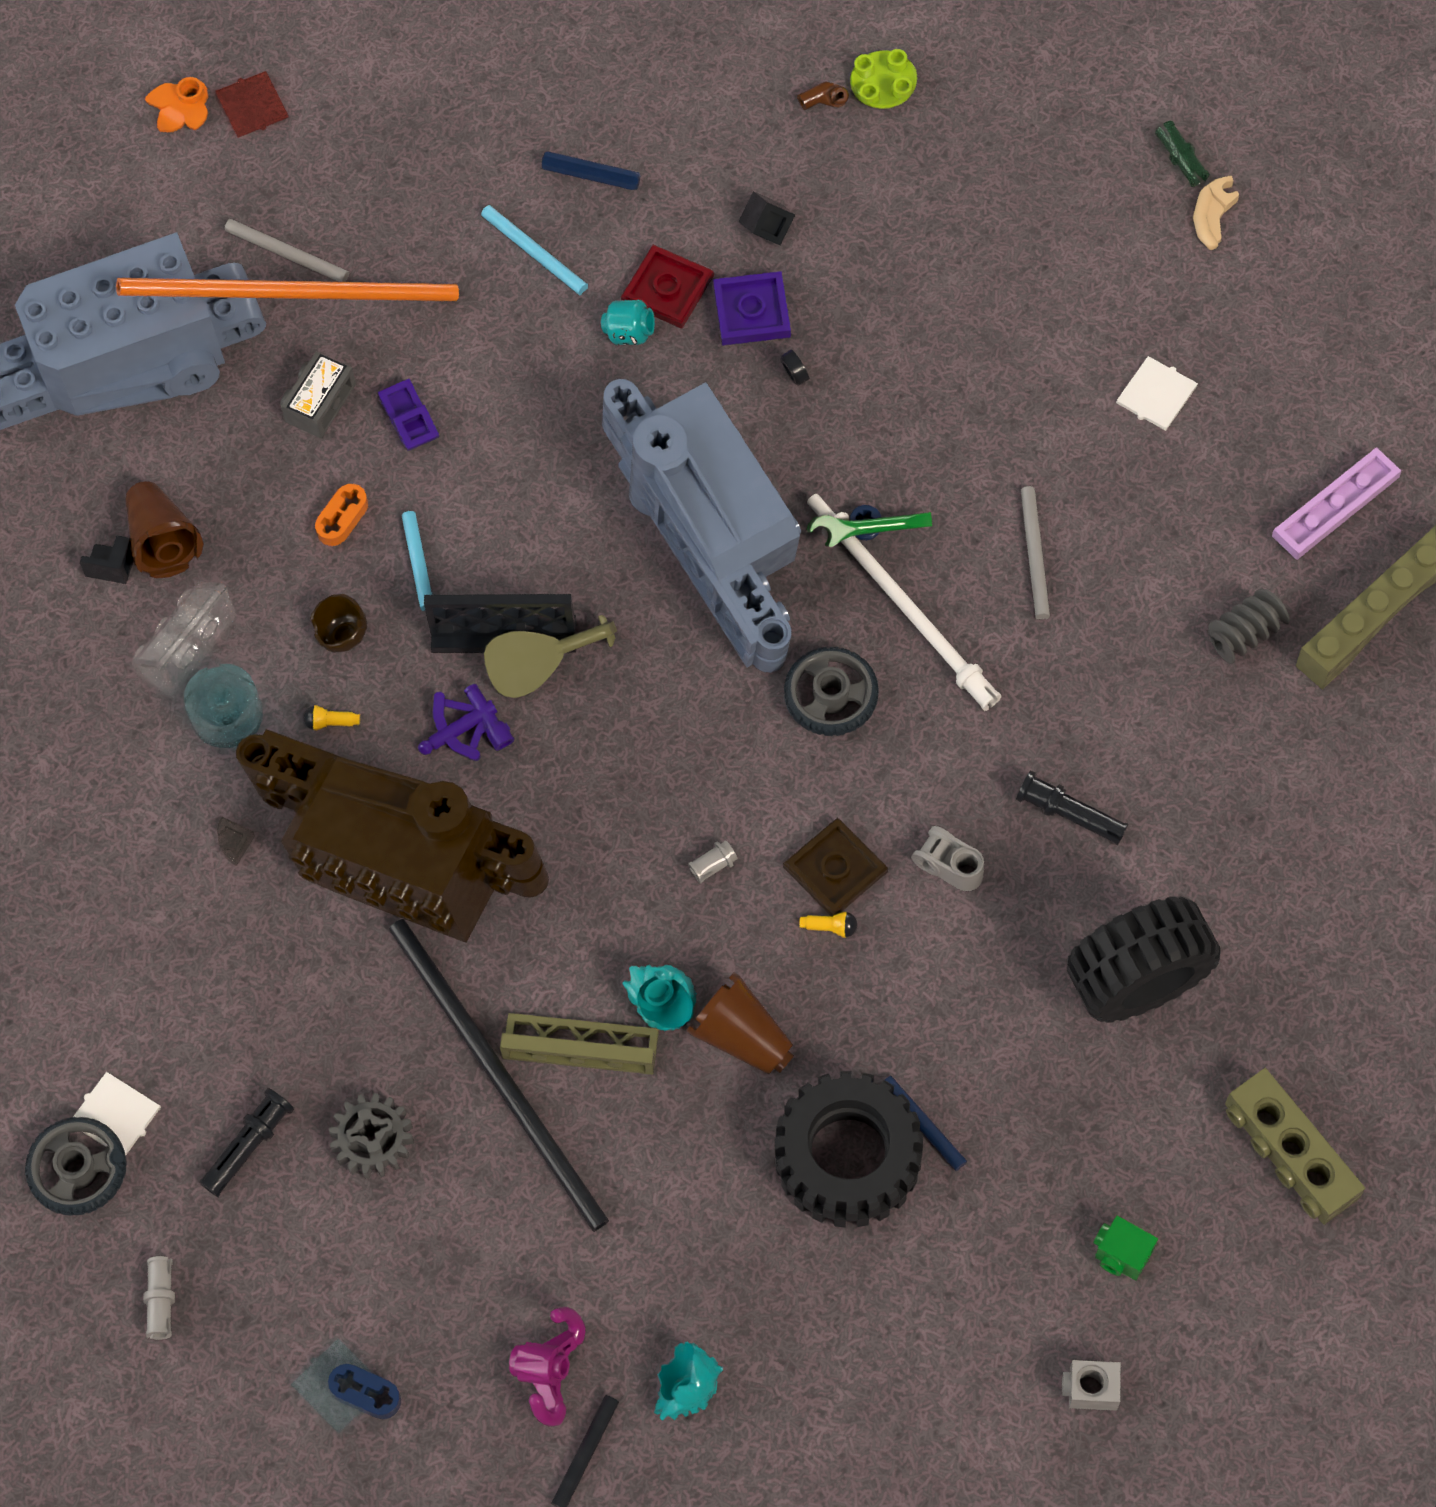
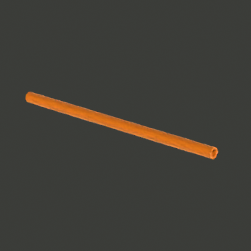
(286, 289)

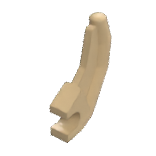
(1209, 209)

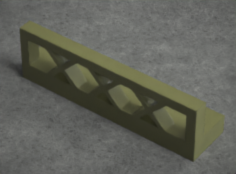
(579, 1052)

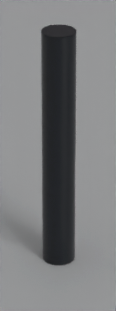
(585, 1452)

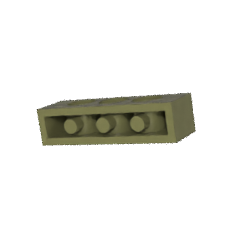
(1265, 1094)

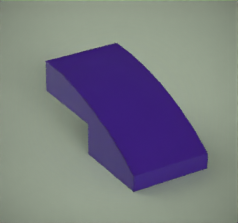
(408, 414)

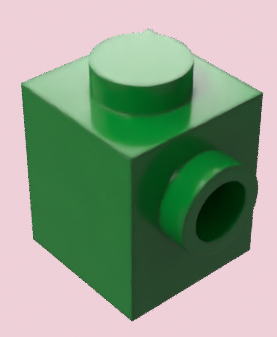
(1124, 1248)

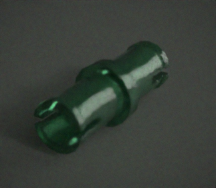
(1182, 153)

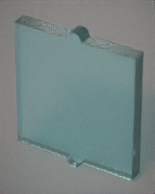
(315, 1389)

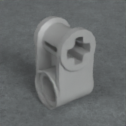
(943, 857)

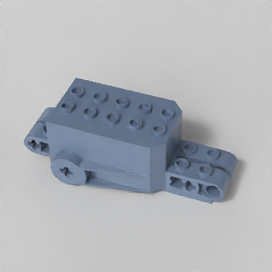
(111, 351)
(711, 508)

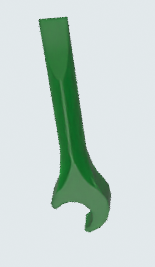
(842, 529)

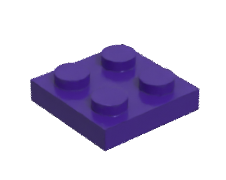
(751, 308)

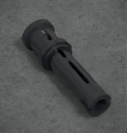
(1055, 801)
(257, 1128)

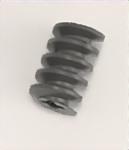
(1245, 622)

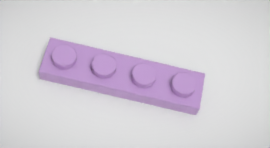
(1336, 503)

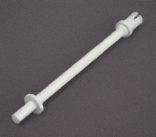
(968, 675)

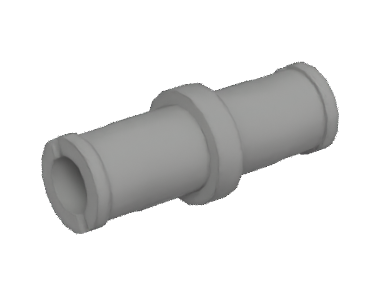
(159, 1298)

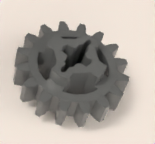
(357, 1137)

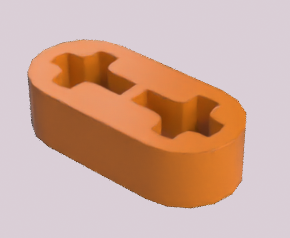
(347, 519)

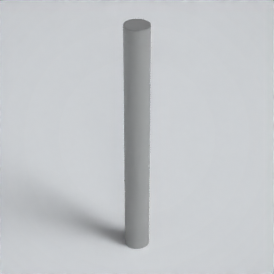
(286, 251)
(1035, 553)

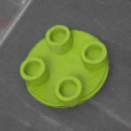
(883, 78)

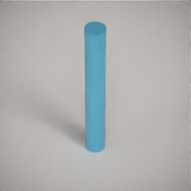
(416, 556)

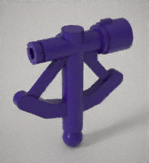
(480, 713)

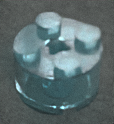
(223, 705)

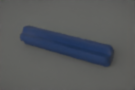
(591, 170)

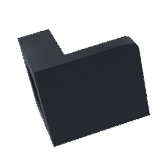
(766, 218)
(109, 562)

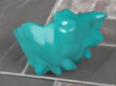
(661, 995)
(687, 1382)

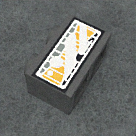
(317, 394)

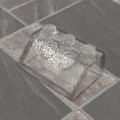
(185, 637)

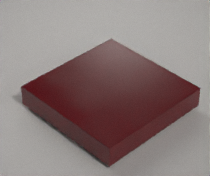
(668, 285)

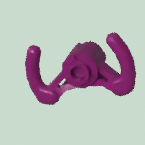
(547, 1366)

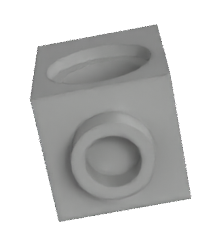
(1105, 1373)

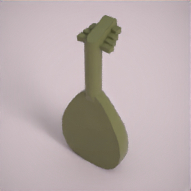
(524, 660)

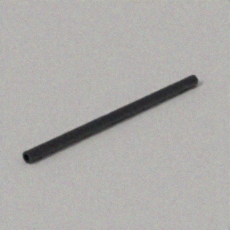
(499, 1076)

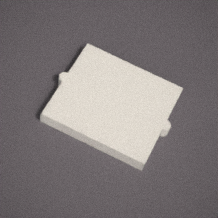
(1156, 393)
(120, 1109)

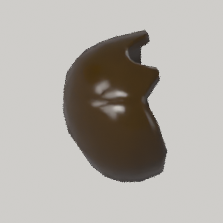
(339, 623)

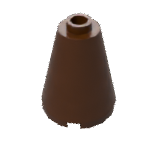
(160, 532)
(743, 1028)

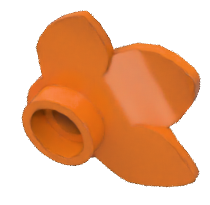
(177, 107)

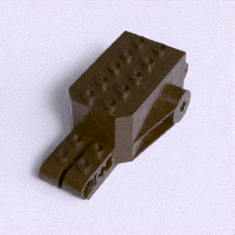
(391, 836)

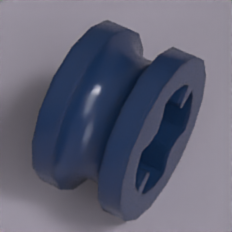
(865, 511)

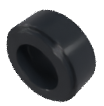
(794, 367)

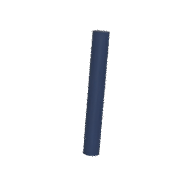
(931, 1131)

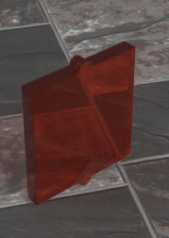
(251, 104)

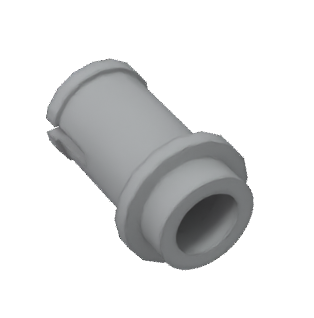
(713, 861)

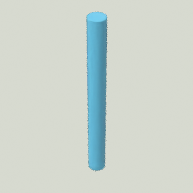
(534, 249)

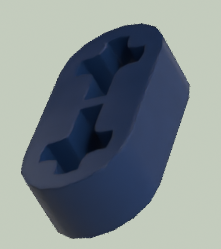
(361, 1400)

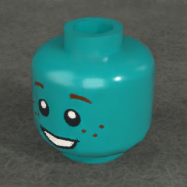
(628, 322)

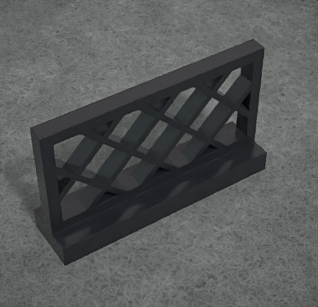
(478, 626)

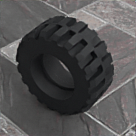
(1143, 959)
(848, 1100)

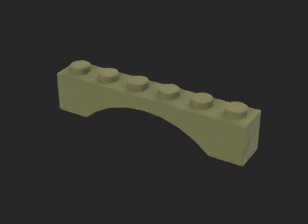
(1366, 615)

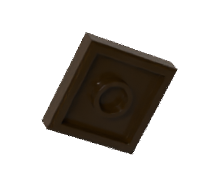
(835, 867)

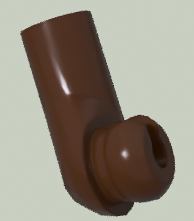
(824, 93)

